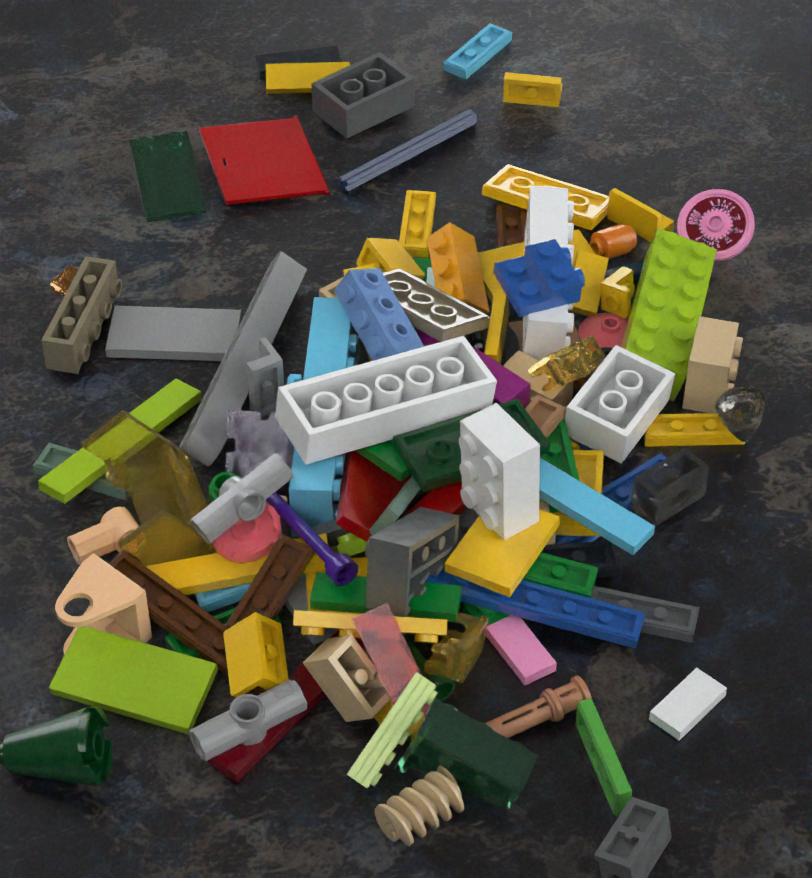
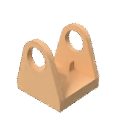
(114, 606)

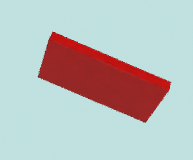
(365, 494)

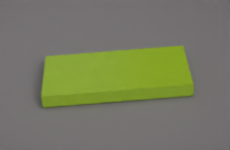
(134, 679)

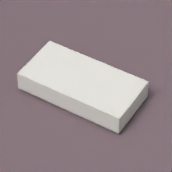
(687, 704)

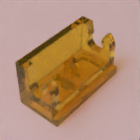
(569, 363)
(458, 651)

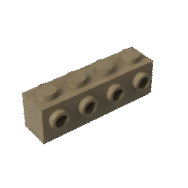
(81, 315)

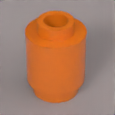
(613, 241)

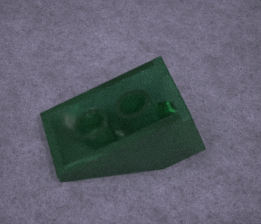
(166, 176)

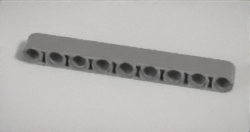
(230, 383)

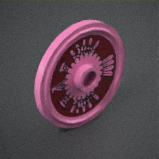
(719, 221)

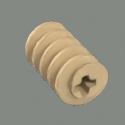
(420, 806)

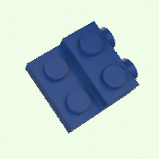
(540, 278)

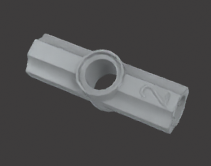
(242, 498)
(247, 719)

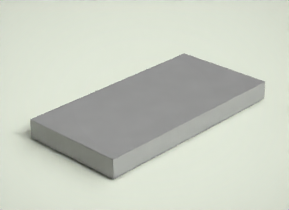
(171, 333)

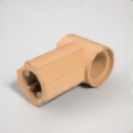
(104, 536)

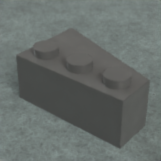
(406, 556)

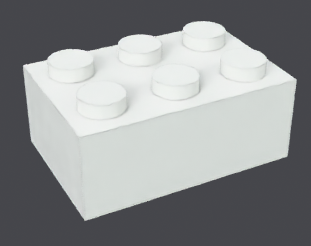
(618, 403)
(499, 471)

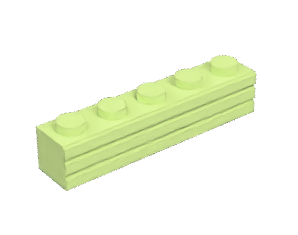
(392, 730)

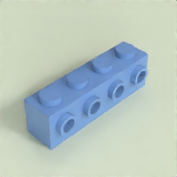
(376, 313)

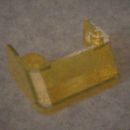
(159, 486)

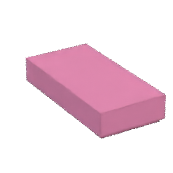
(521, 649)

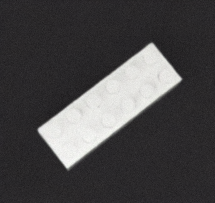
(548, 220)
(383, 399)

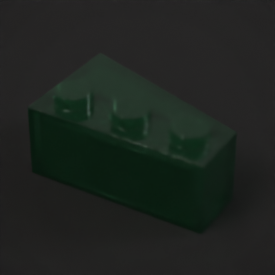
(474, 754)

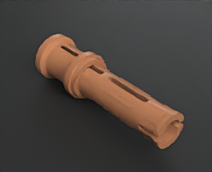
(550, 705)

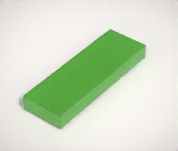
(602, 756)

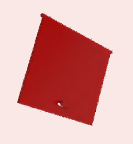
(263, 161)

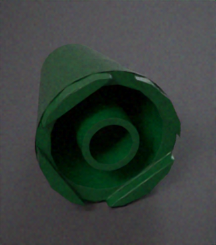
(61, 749)

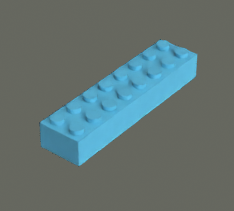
(330, 348)

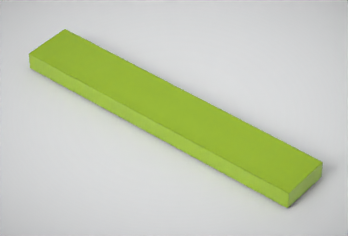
(85, 468)

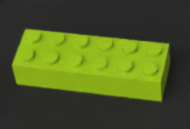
(669, 303)

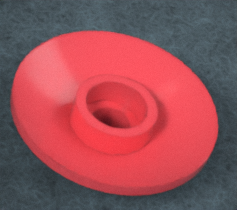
(605, 327)

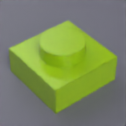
(349, 545)

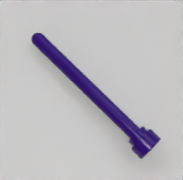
(338, 566)

